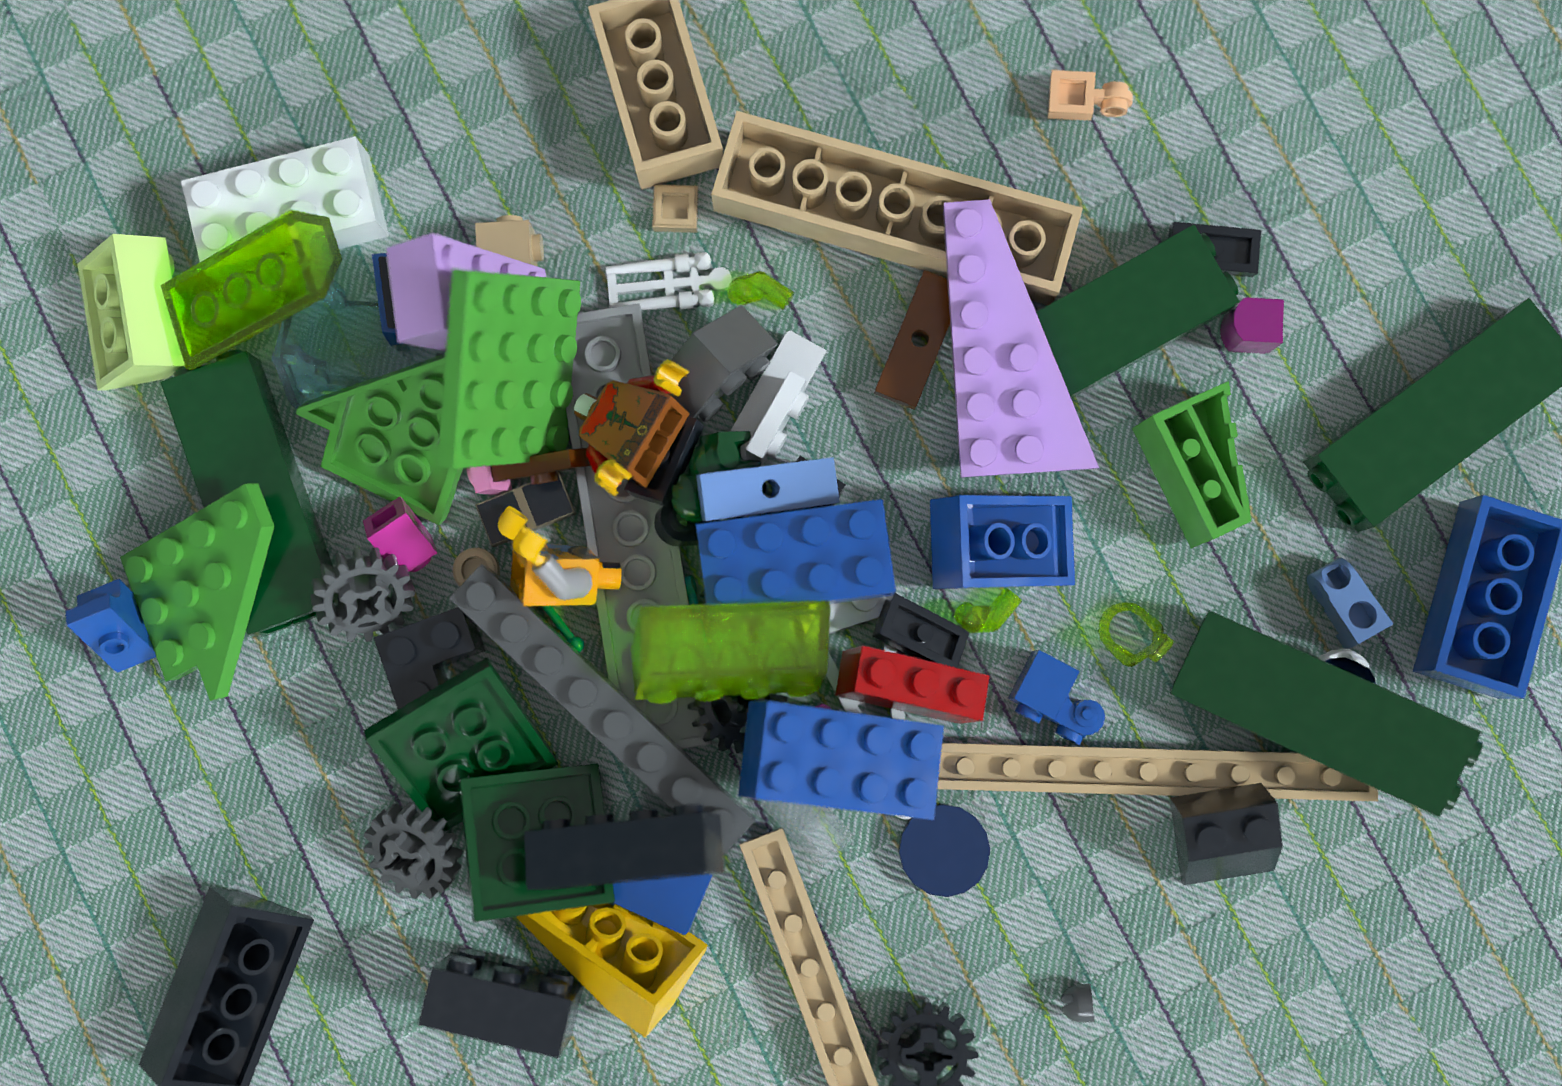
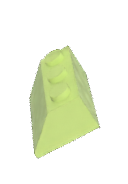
(127, 311)

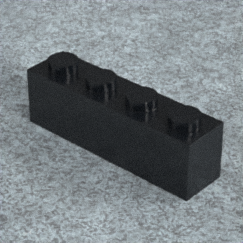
(624, 850)

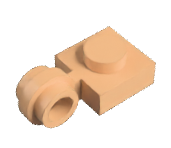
(1074, 96)

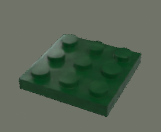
(458, 733)
(494, 824)

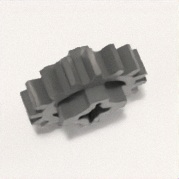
(362, 594)
(413, 850)

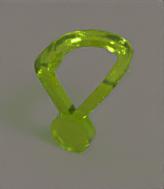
(1160, 643)

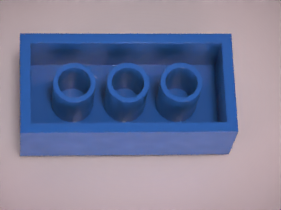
(798, 556)
(1491, 598)
(840, 760)

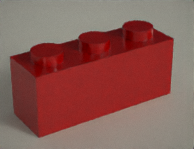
(912, 685)

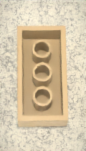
(657, 89)

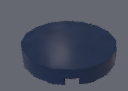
(944, 853)

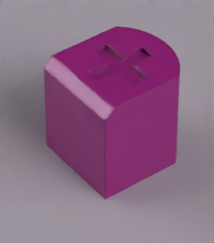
(1253, 326)

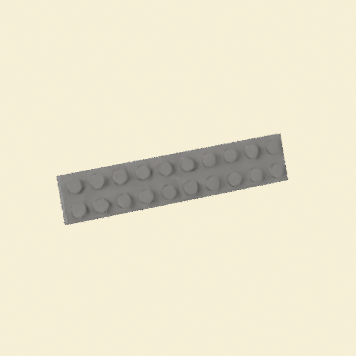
(622, 527)

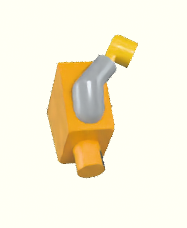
(553, 572)

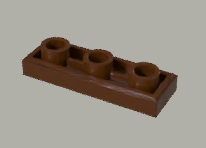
(908, 364)

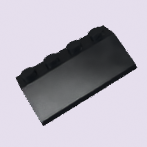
(225, 991)

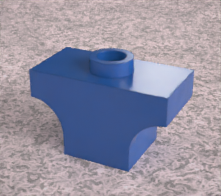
(111, 625)

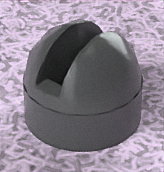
(1078, 1003)

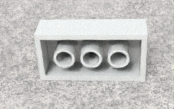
(320, 180)

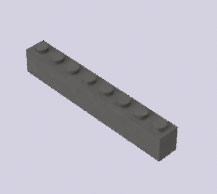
(596, 702)

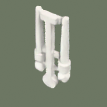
(718, 279)

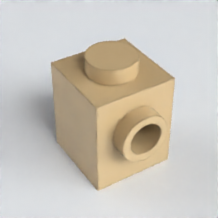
(511, 238)

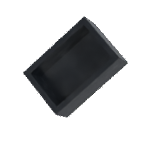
(502, 1002)

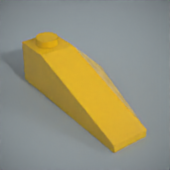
(620, 958)

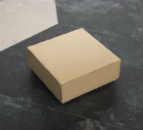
(675, 208)

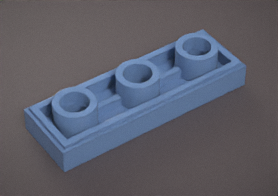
(793, 487)

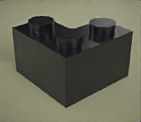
(418, 652)

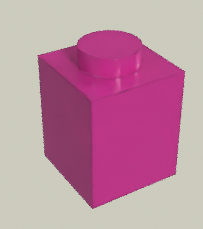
(400, 532)

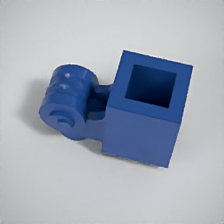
(1044, 693)

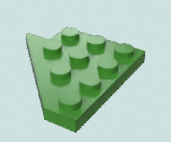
(389, 437)
(200, 586)

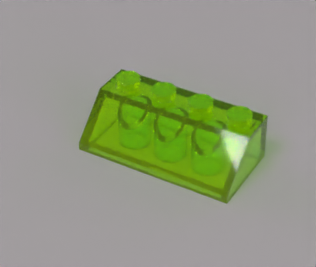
(251, 285)
(730, 650)

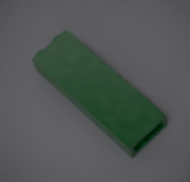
(1137, 309)
(1440, 417)
(238, 439)
(1327, 714)

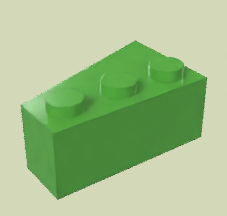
(1198, 464)

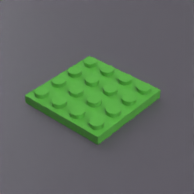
(507, 368)

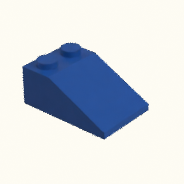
(1001, 541)

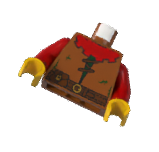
(632, 426)

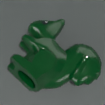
(714, 454)

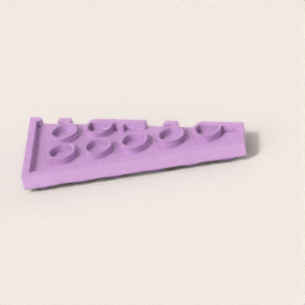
(1006, 380)

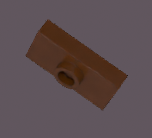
(542, 467)

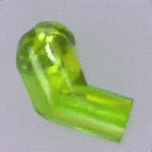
(757, 287)
(987, 618)

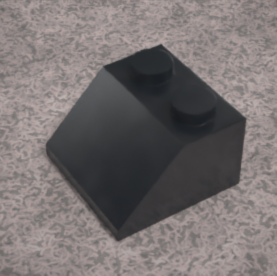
(1226, 833)

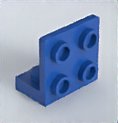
(665, 901)

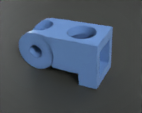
(1347, 602)

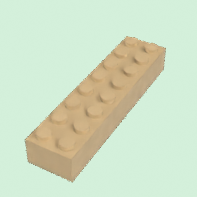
(880, 201)

